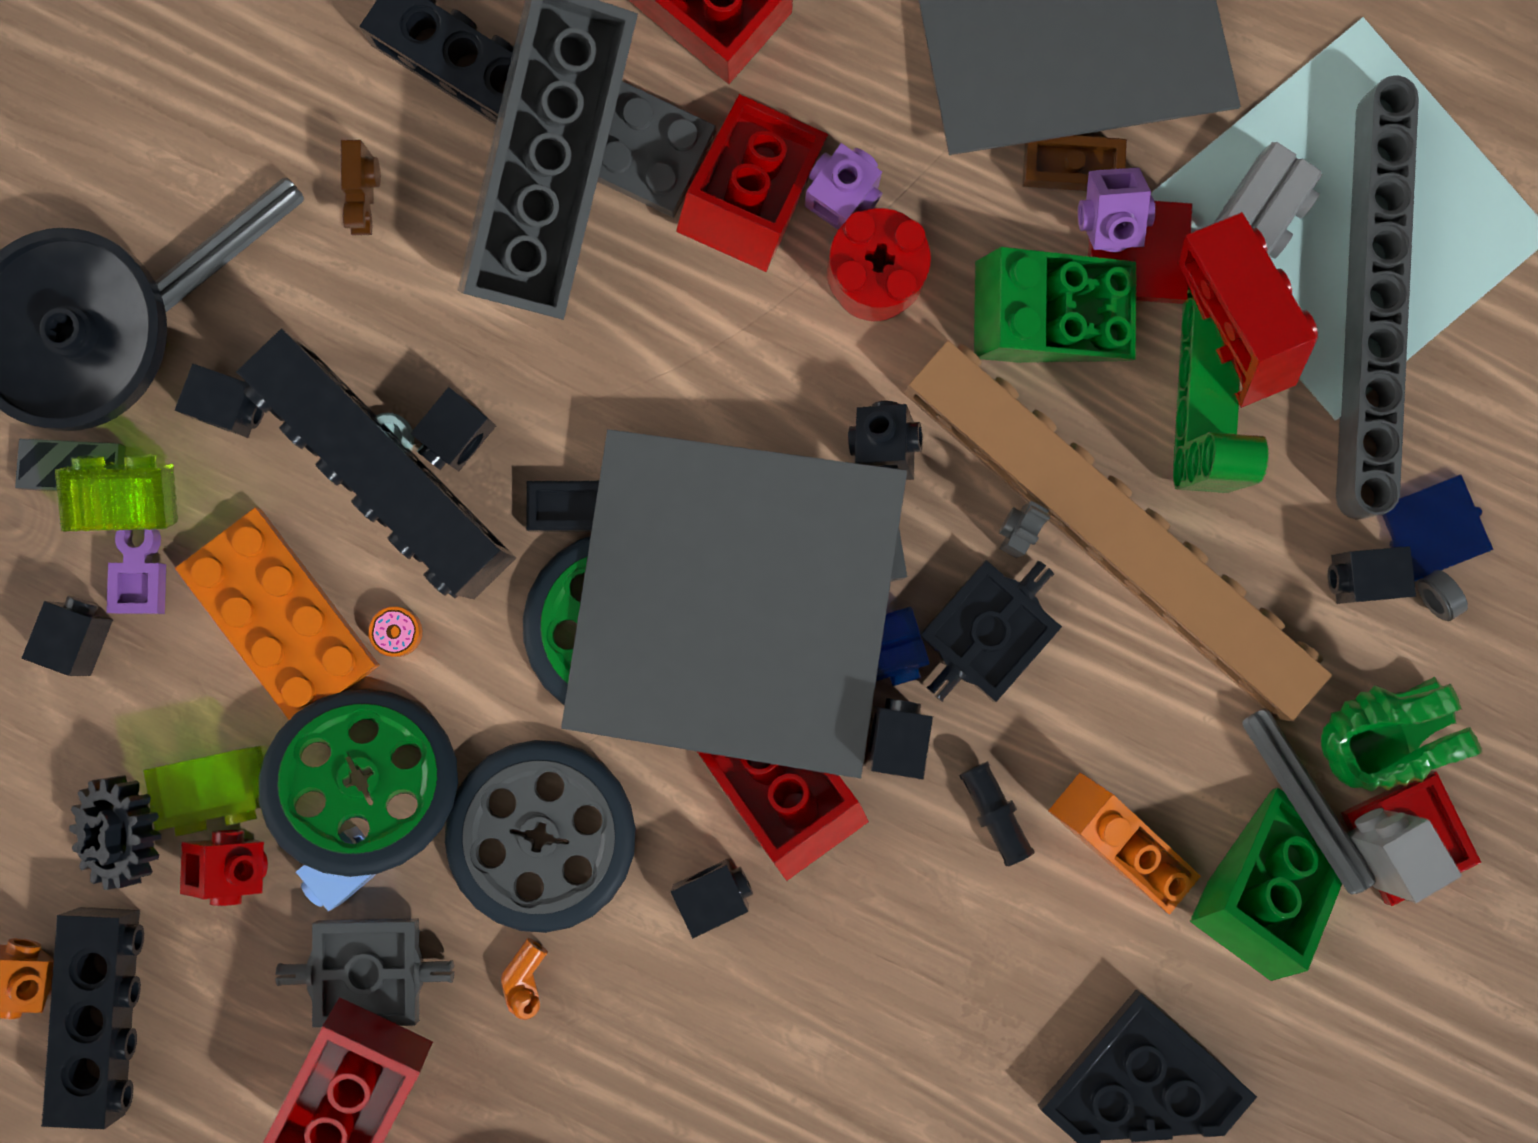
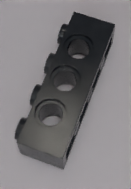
(392, 30)
(70, 1092)

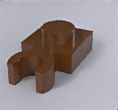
(358, 178)

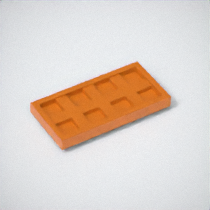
(276, 614)

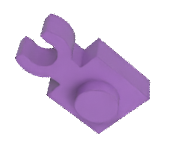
(137, 583)

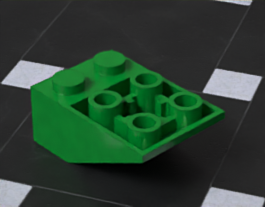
(1041, 308)

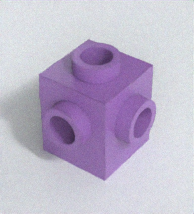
(843, 185)
(1116, 209)

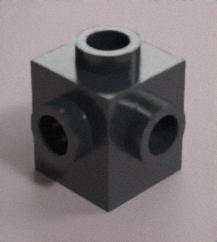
(886, 437)

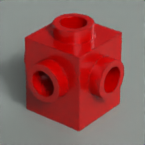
(223, 867)

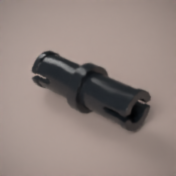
(997, 814)

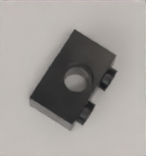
(898, 739)

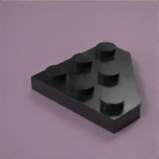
(1145, 1083)

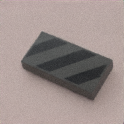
(41, 458)

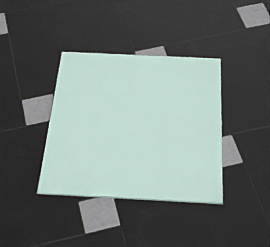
(1465, 213)

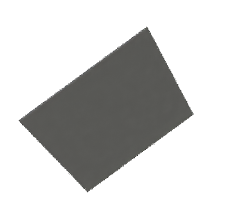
(1072, 66)
(734, 601)

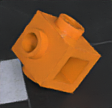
(24, 978)

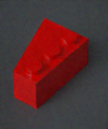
(1250, 305)

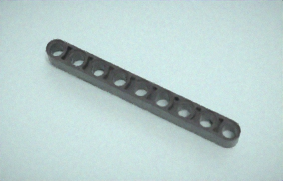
(1391, 279)

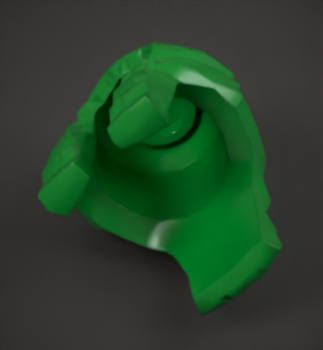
(1381, 733)

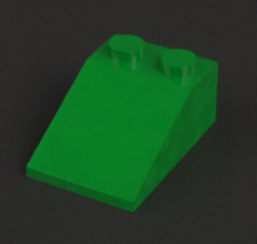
(1270, 893)

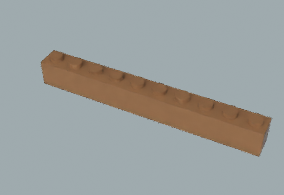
(1118, 533)

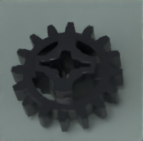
(115, 832)

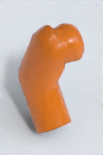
(519, 982)

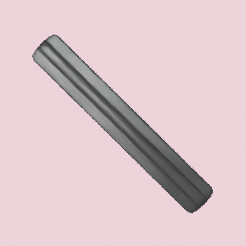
(228, 241)
(1309, 802)

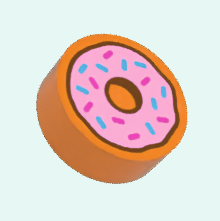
(395, 631)

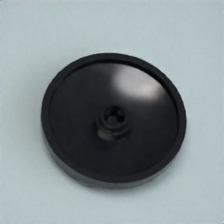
(76, 329)

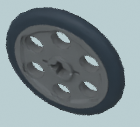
(562, 901)

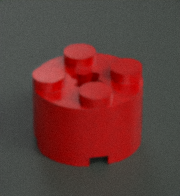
(881, 236)

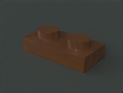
(1067, 161)

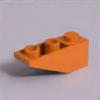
(1124, 842)

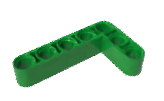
(1206, 443)

